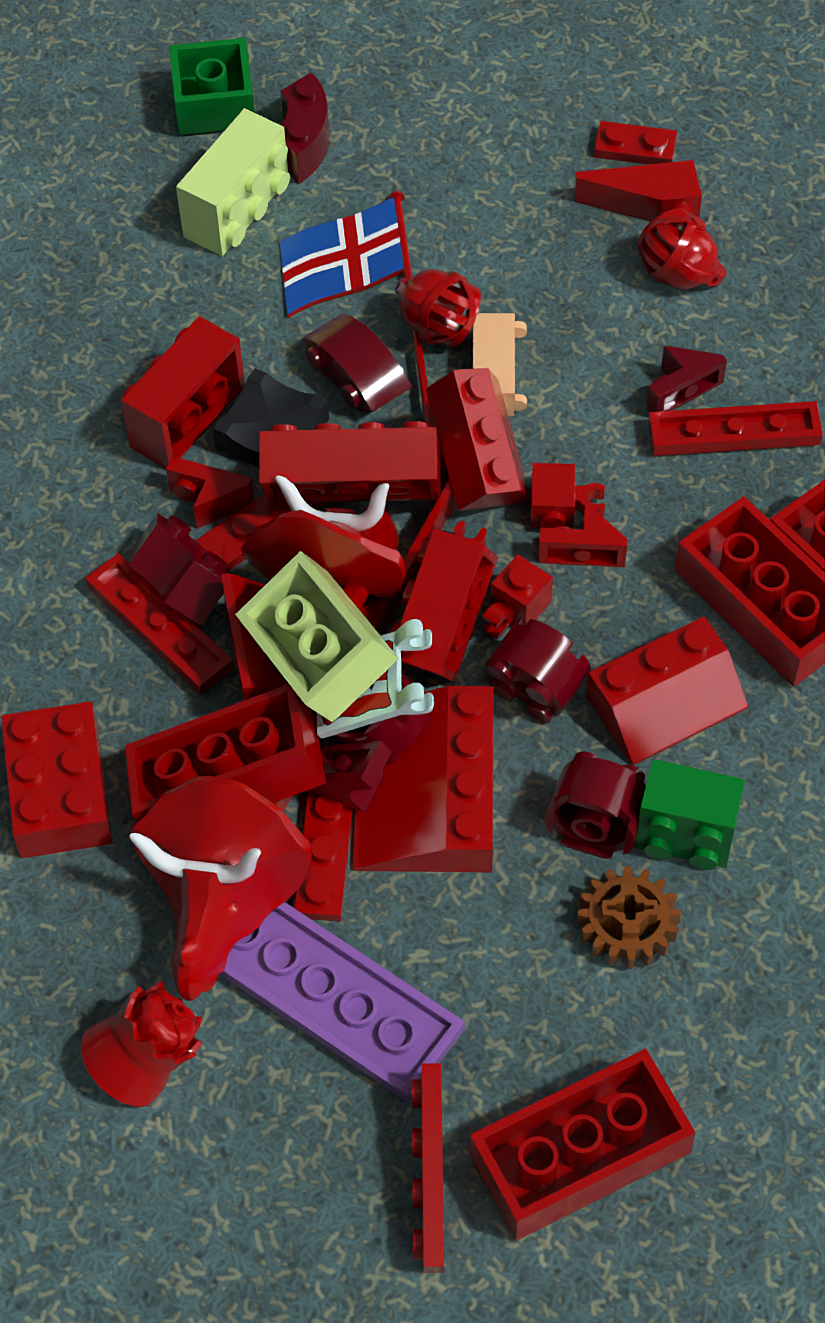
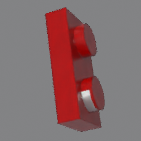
(635, 143)

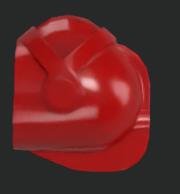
(689, 255)
(435, 303)

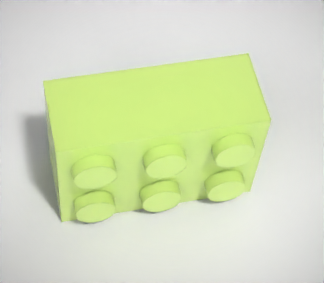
(233, 182)
(316, 637)

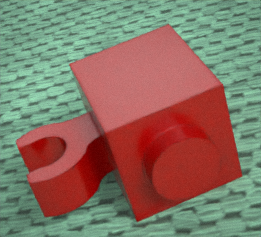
(557, 496)
(517, 593)

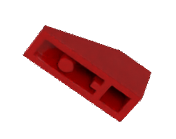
(641, 189)

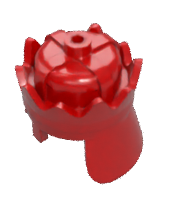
(140, 1045)

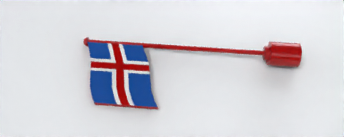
(350, 258)

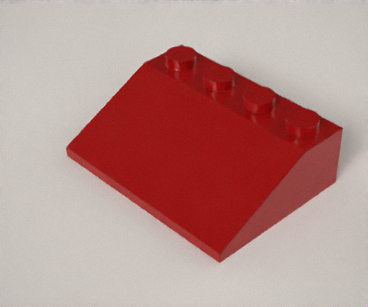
(437, 795)

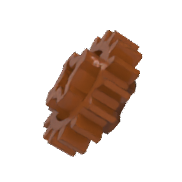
(649, 912)

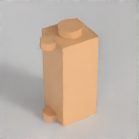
(495, 349)

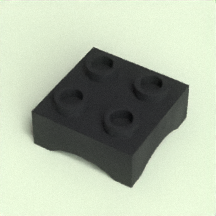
(261, 406)

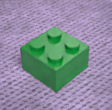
(210, 84)
(689, 814)

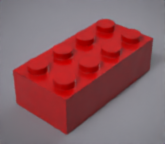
(351, 463)
(759, 587)
(259, 742)
(581, 1143)

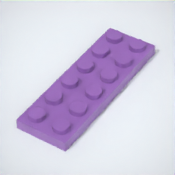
(342, 999)

